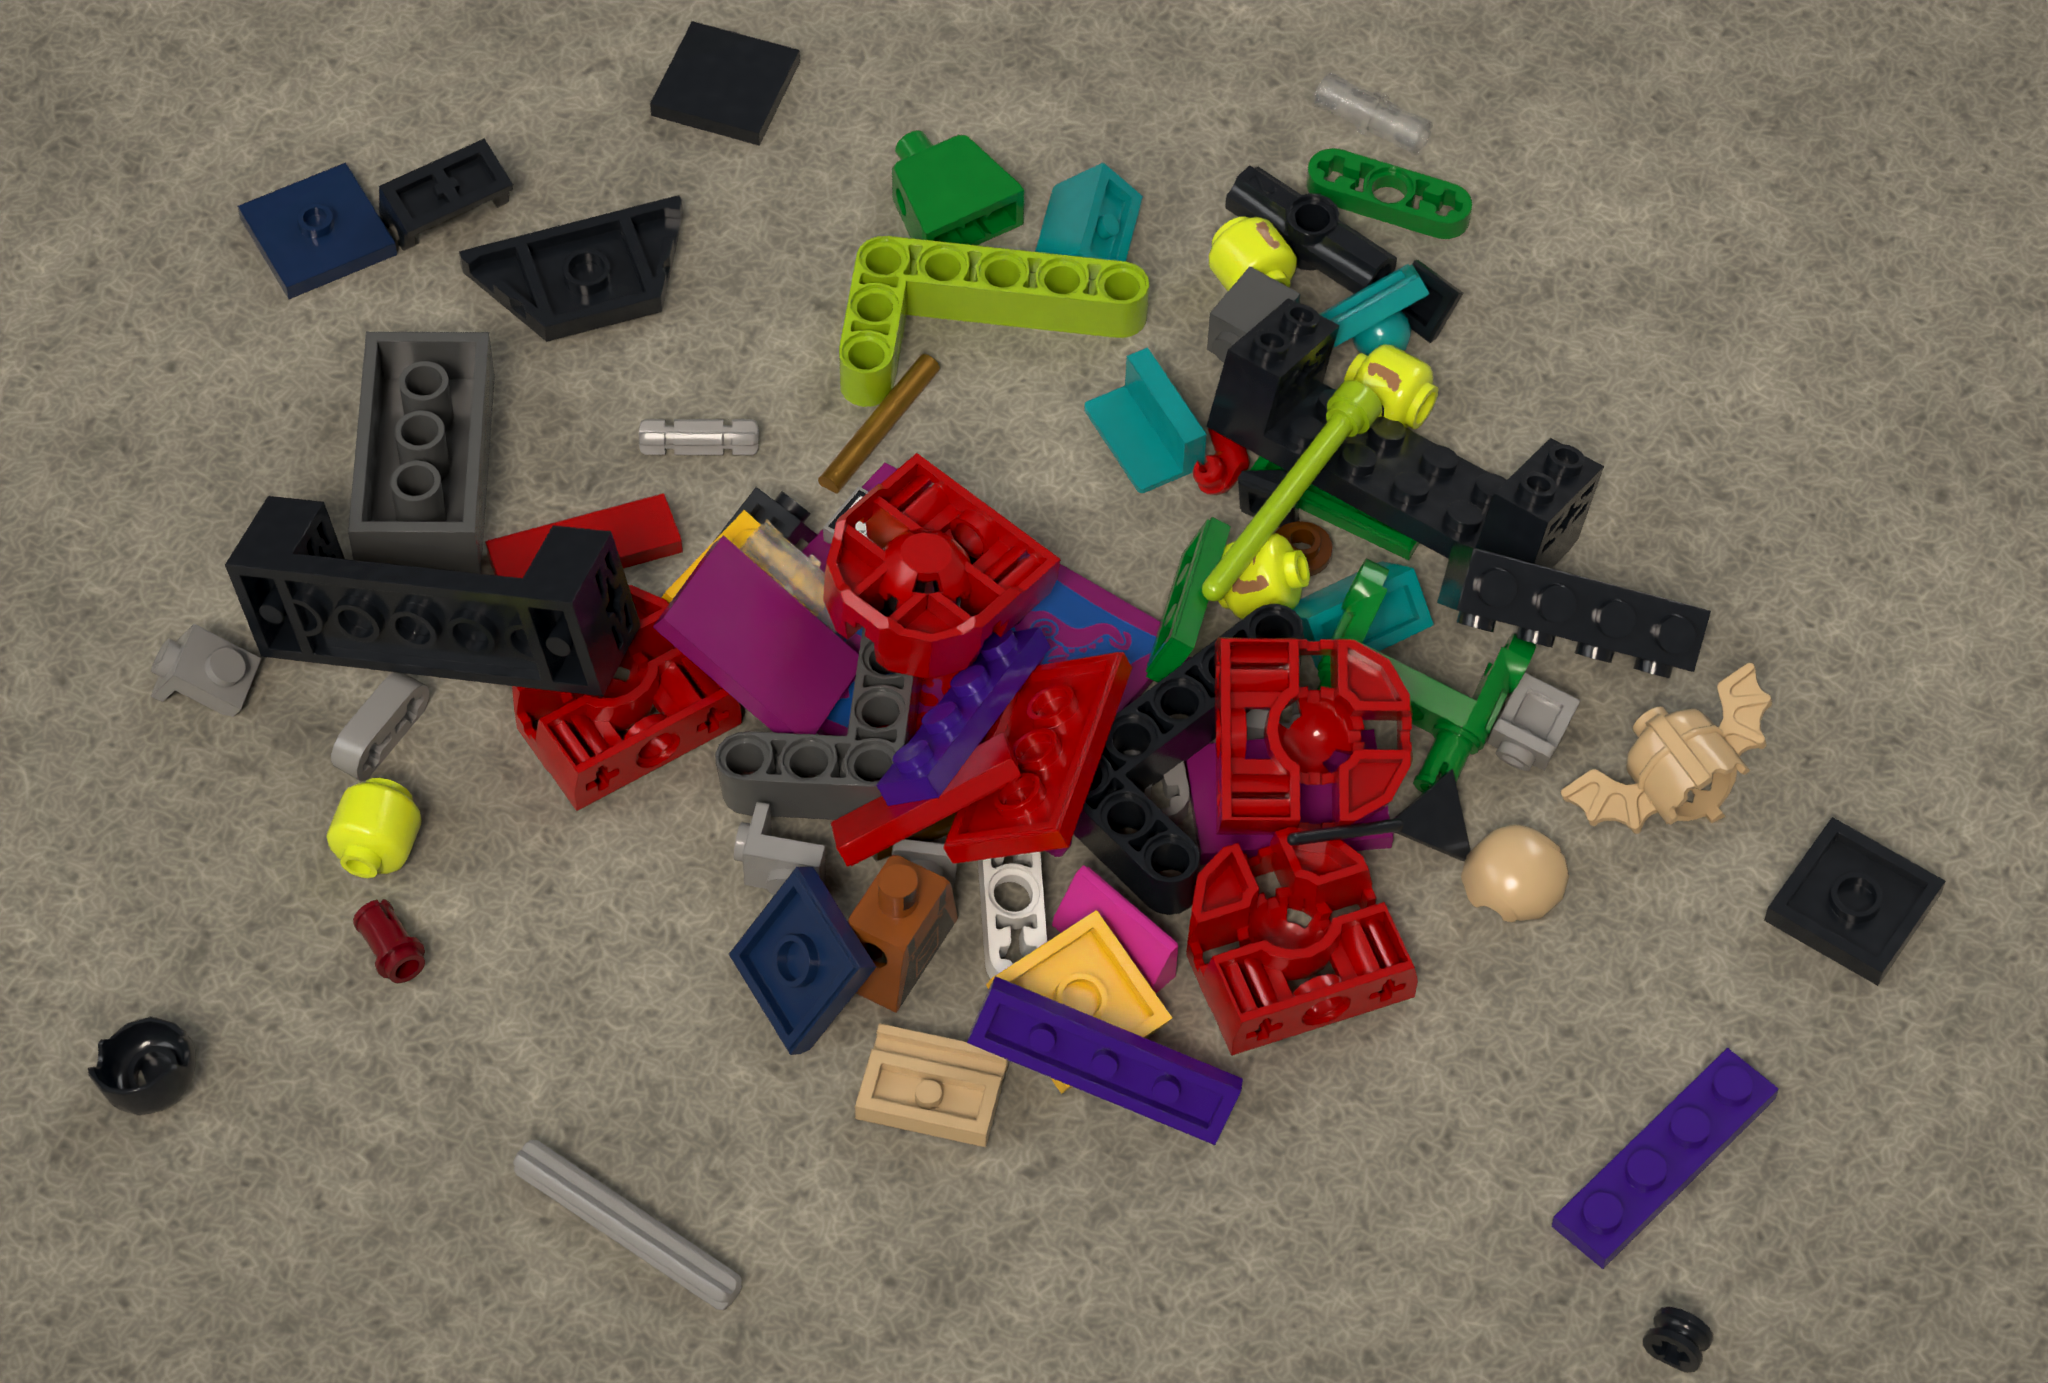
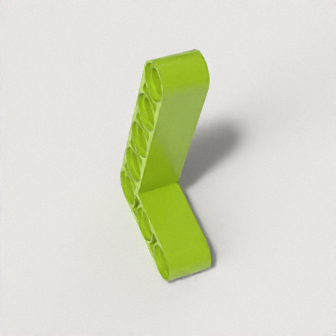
(978, 286)

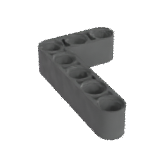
(841, 762)

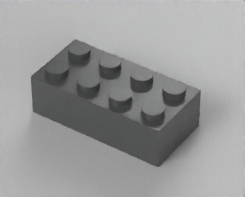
(423, 450)

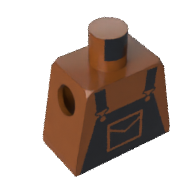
(907, 918)

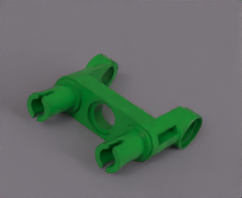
(1454, 719)

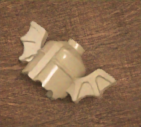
(1677, 756)

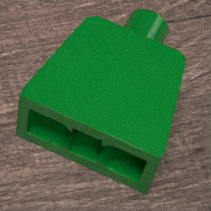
(953, 191)

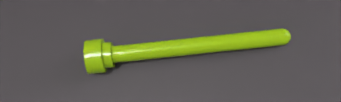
(1349, 413)

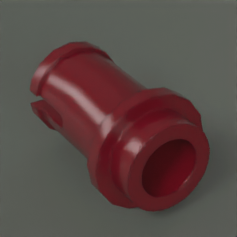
(389, 942)

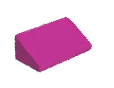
(1141, 938)

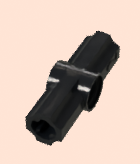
(1311, 230)

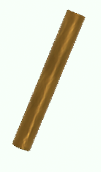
(879, 423)

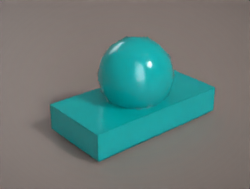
(1375, 313)

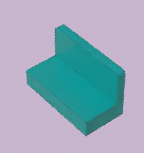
(1091, 216)
(1148, 425)
(1398, 617)

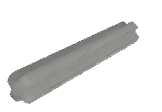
(627, 1224)

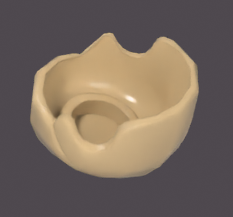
(1516, 873)

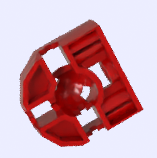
(909, 523)
(1266, 676)
(580, 731)
(1250, 982)

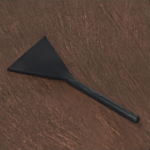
(1430, 820)

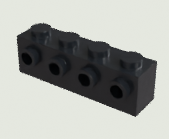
(1573, 607)

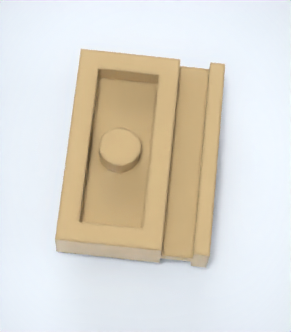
(931, 1085)

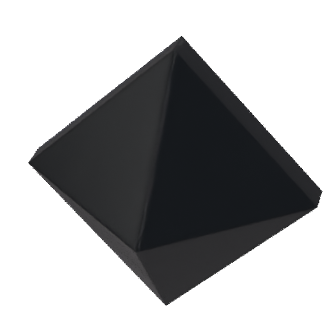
(1432, 312)
(1257, 487)

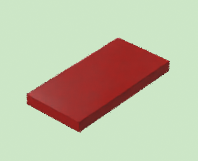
(1058, 737)

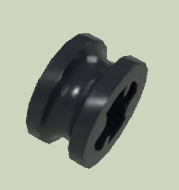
(1678, 1339)

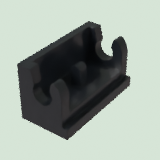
(443, 191)

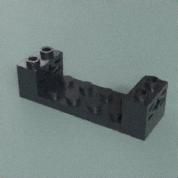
(1277, 405)
(545, 631)

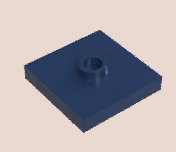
(317, 230)
(802, 960)

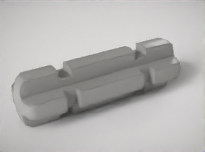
(698, 437)

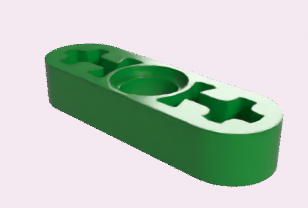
(1380, 175)

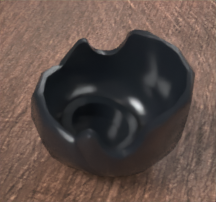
(155, 1048)

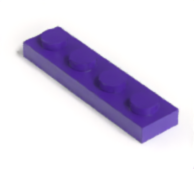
(962, 717)
(1105, 1060)
(1664, 1158)

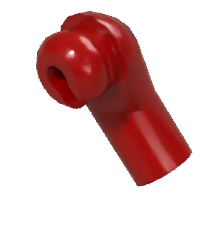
(1223, 467)

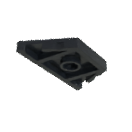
(583, 270)

